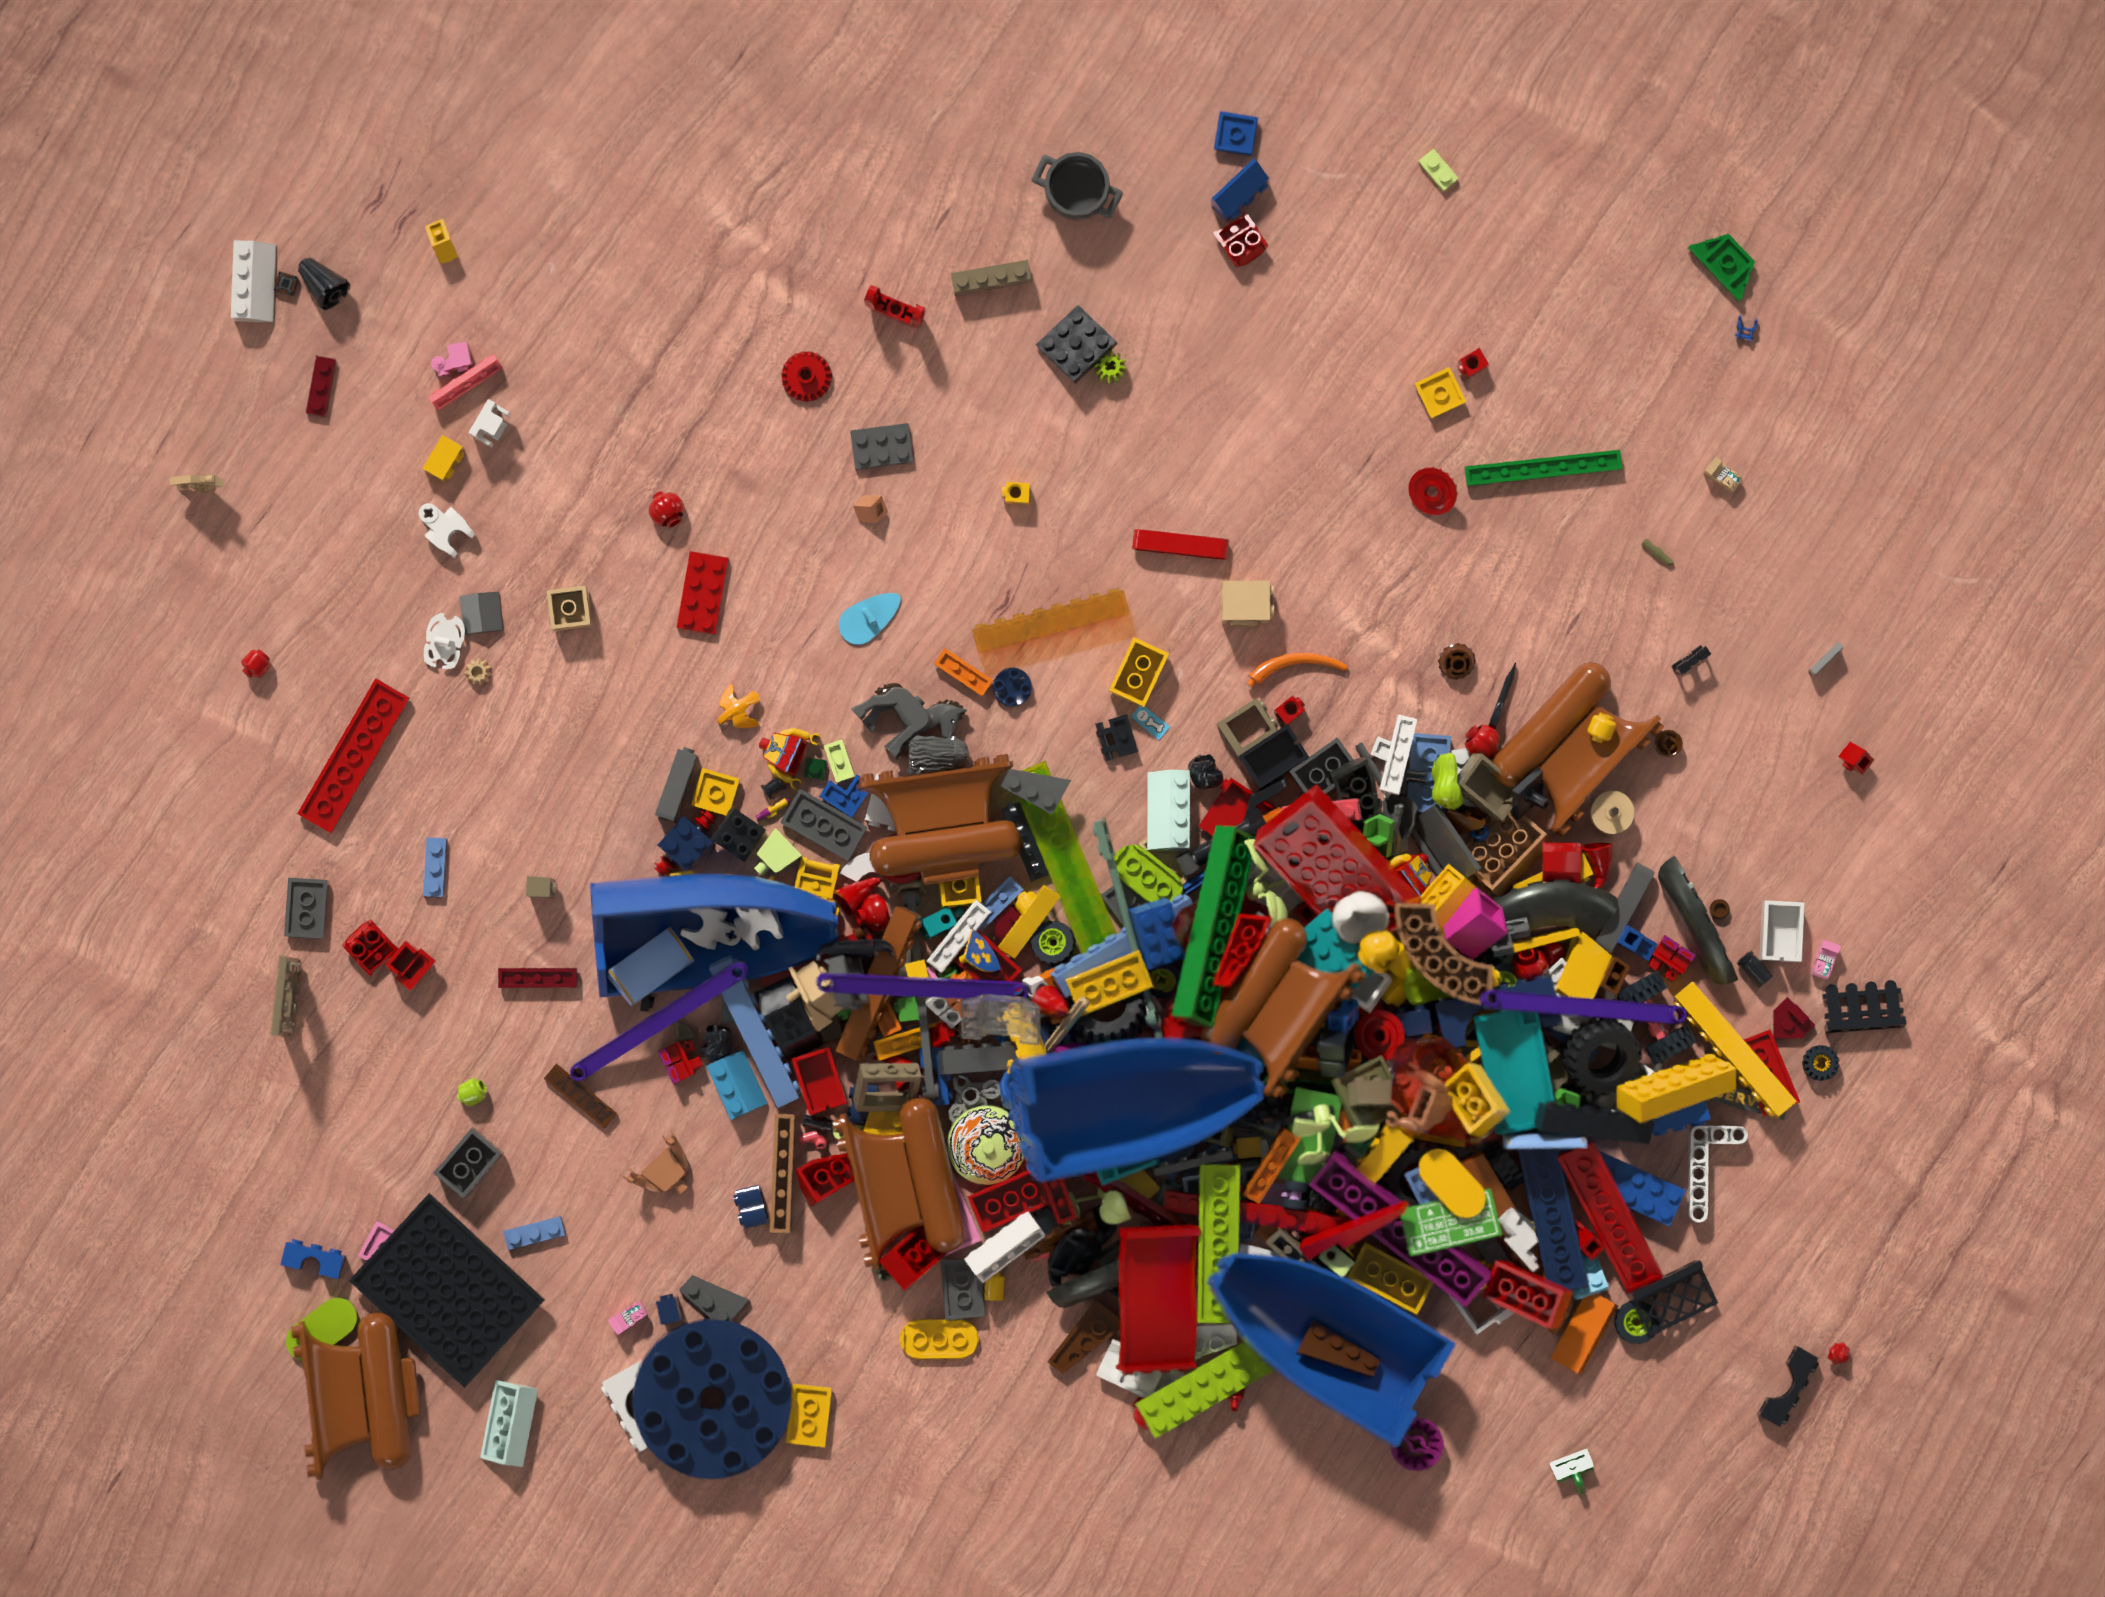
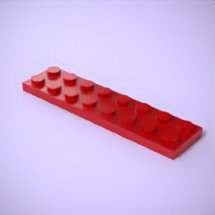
(353, 755)
(1610, 1216)

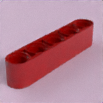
(1180, 544)

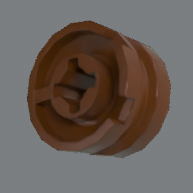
(1676, 741)

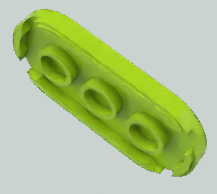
(1147, 874)
(328, 1323)

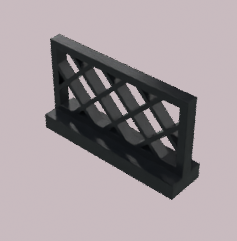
(1259, 1123)
(1670, 1280)

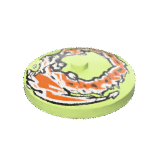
(984, 1145)

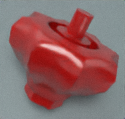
(1839, 1353)

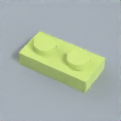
(1438, 170)
(839, 761)

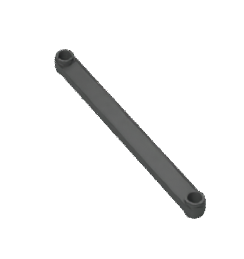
(930, 1090)

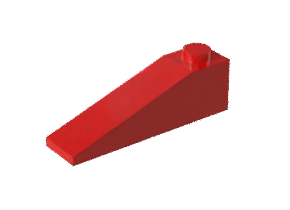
(1243, 943)
(824, 1177)

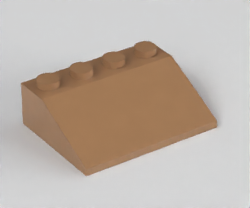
(1506, 852)

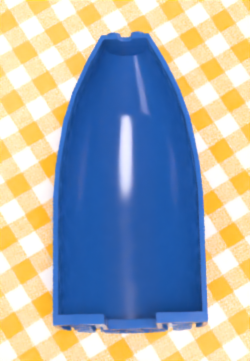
(638, 910)
(1126, 1101)
(1272, 1307)

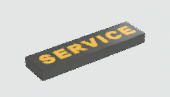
(1741, 1099)

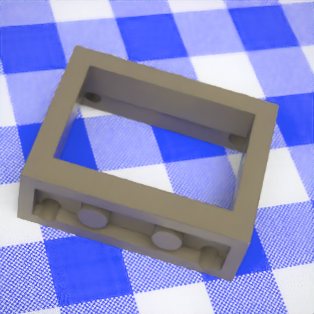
(885, 1101)

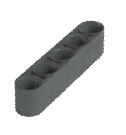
(1627, 903)

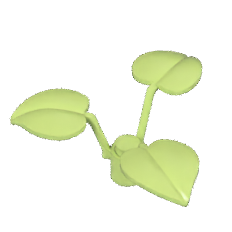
(1261, 888)
(1323, 1119)
(1111, 1211)

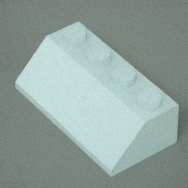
(1168, 810)
(509, 1423)

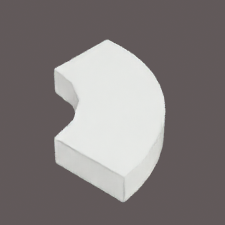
(858, 867)

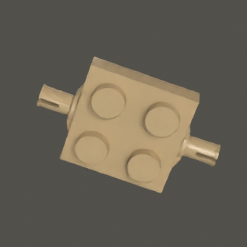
(196, 482)

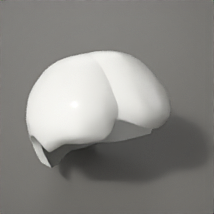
(1358, 916)

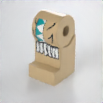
(1723, 475)

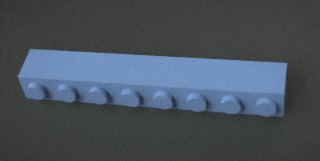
(1111, 949)
(758, 1037)

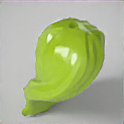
(1446, 789)
(1420, 989)

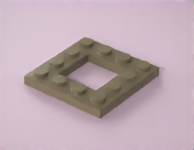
(285, 993)

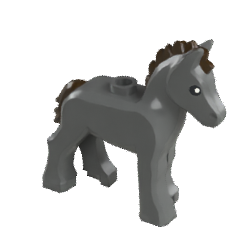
(911, 712)

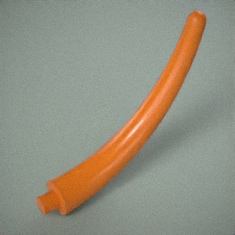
(1279, 662)

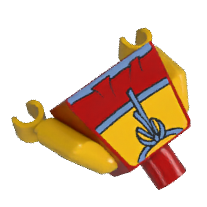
(785, 752)
(1413, 870)

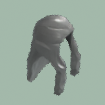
(936, 754)
(1403, 812)

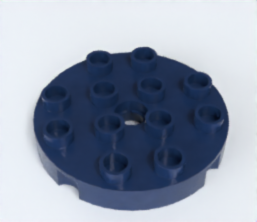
(706, 1440)

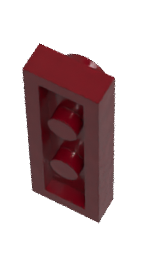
(320, 386)

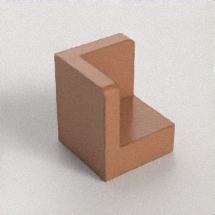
(870, 508)

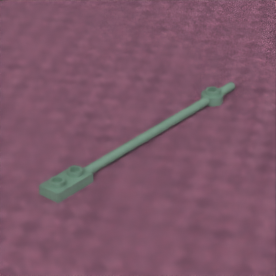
(1106, 850)

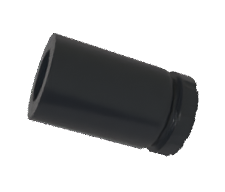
(1754, 969)

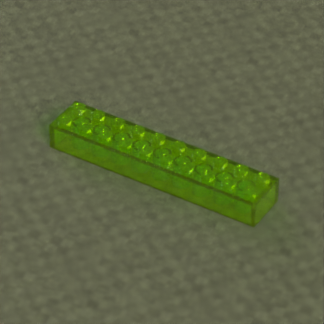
(1069, 870)

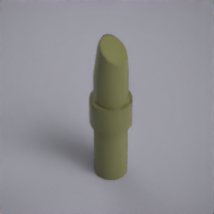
(1657, 552)

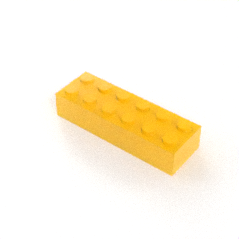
(1676, 1088)

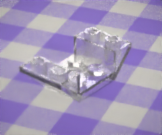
(1001, 1017)

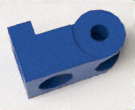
(1344, 1017)

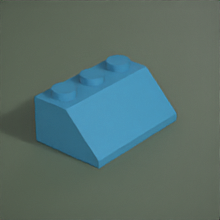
(737, 1084)

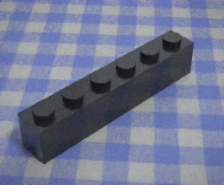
(1592, 1122)

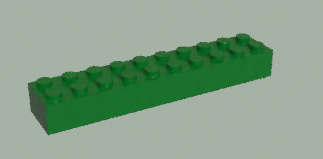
(1213, 923)

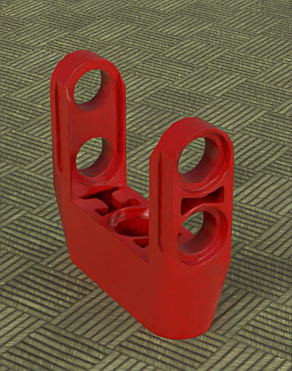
(871, 299)

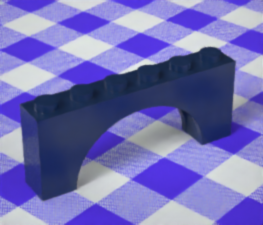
(1456, 1013)

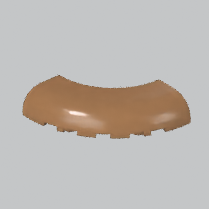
(1435, 956)

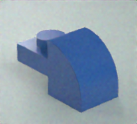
(1637, 943)

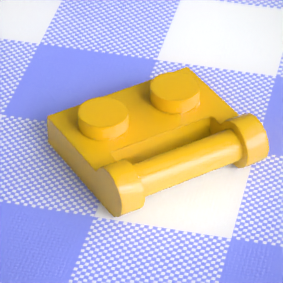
(816, 884)

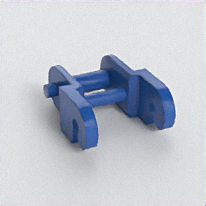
(1746, 329)

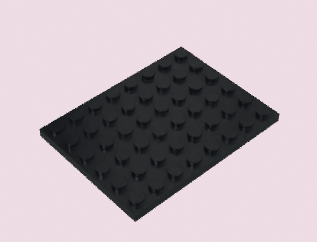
(447, 1290)

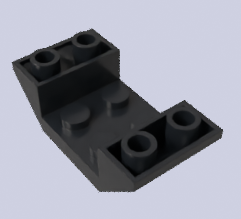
(787, 1019)

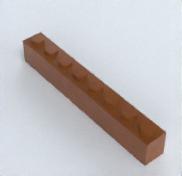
(862, 1022)
(1485, 1176)

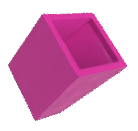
(1475, 925)

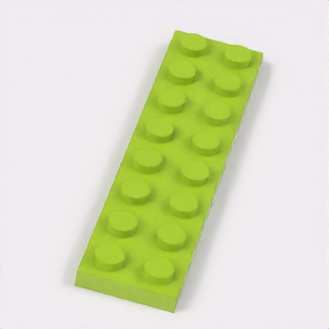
(1218, 1231)
(1201, 1389)

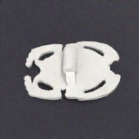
(444, 640)

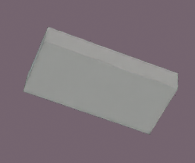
(1825, 659)

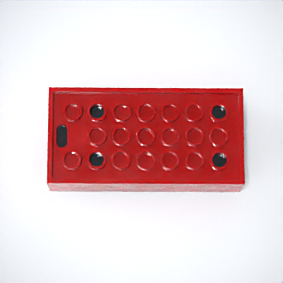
(1329, 857)

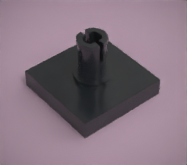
(1410, 776)
(1528, 794)

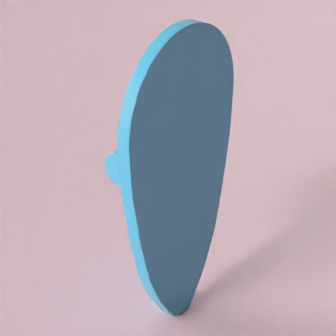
(868, 617)

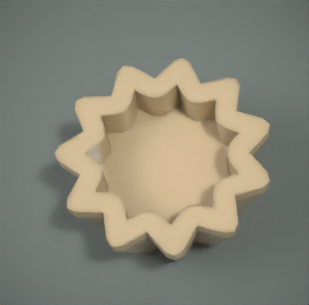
(478, 672)

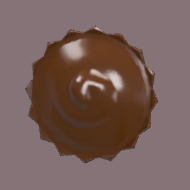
(1457, 661)

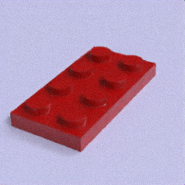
(702, 593)
(1767, 1050)

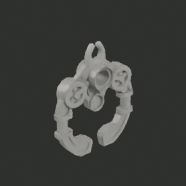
(983, 1090)

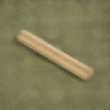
(1066, 1024)

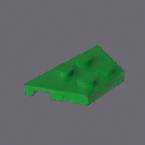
(1726, 262)

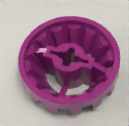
(1432, 1453)

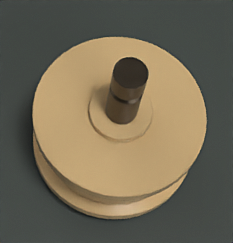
(1611, 812)

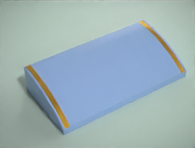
(650, 966)
(1542, 1139)

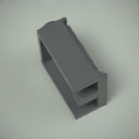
(846, 965)

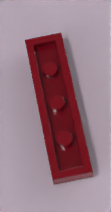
(537, 977)

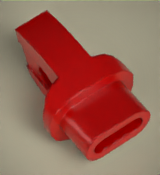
(1236, 1399)

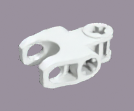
(443, 526)
(753, 921)
(713, 929)

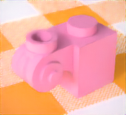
(458, 360)

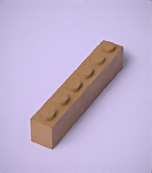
(782, 1173)

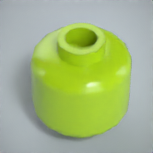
(471, 1092)

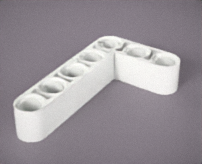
(1702, 1164)

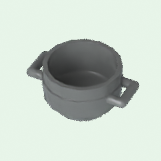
(1077, 186)

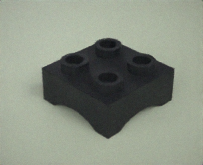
(738, 834)

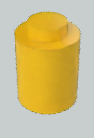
(994, 1288)

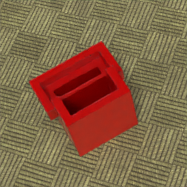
(410, 964)
(1180, 1029)

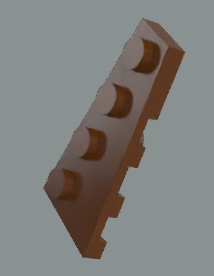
(1050, 1241)
(1089, 1333)
(1327, 1346)

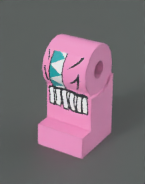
(1825, 959)
(628, 1317)

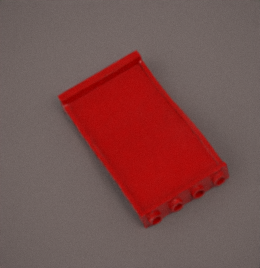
(1157, 1298)

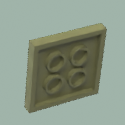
(1365, 1115)

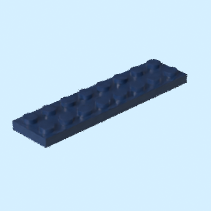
(1552, 1217)

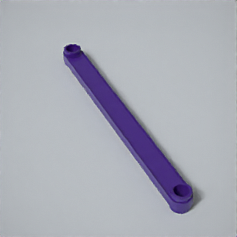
(917, 986)
(1583, 1007)
(659, 1021)

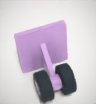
(1287, 1195)

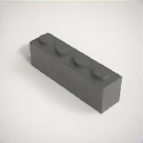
(976, 1059)

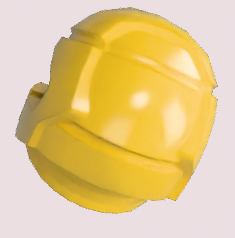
(1377, 949)

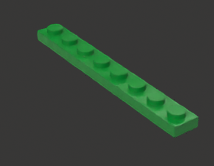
(1543, 468)

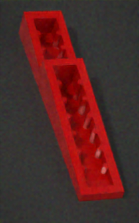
(1351, 1231)

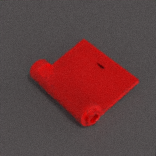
(1230, 807)

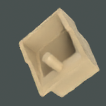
(816, 1003)

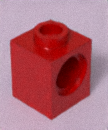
(1477, 356)
(1284, 716)

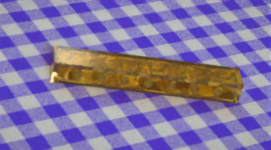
(1050, 621)

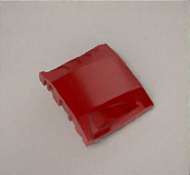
(1241, 240)
(1561, 862)
(369, 946)

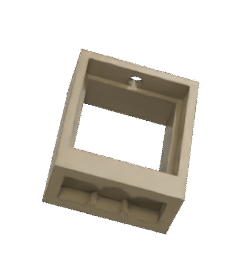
(1230, 738)

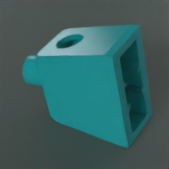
(933, 926)

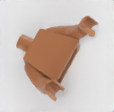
(1429, 1106)
(664, 1170)

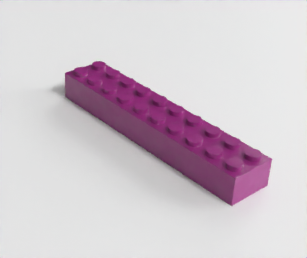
(1358, 1196)

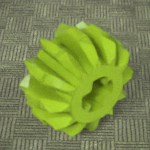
(1111, 373)

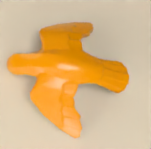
(736, 708)

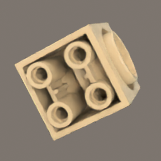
(1246, 603)

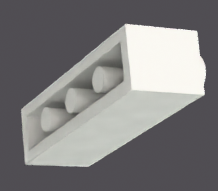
(1005, 1247)

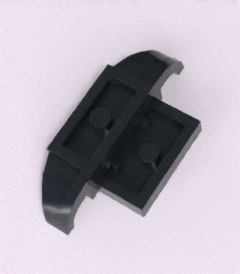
(850, 948)
(1072, 1256)

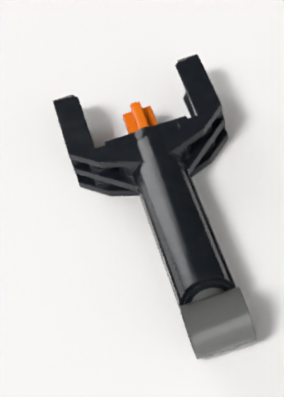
(1252, 822)

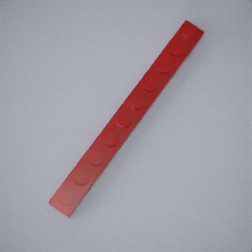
(1260, 1213)

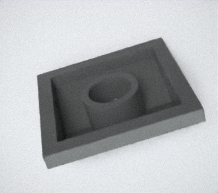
(481, 612)

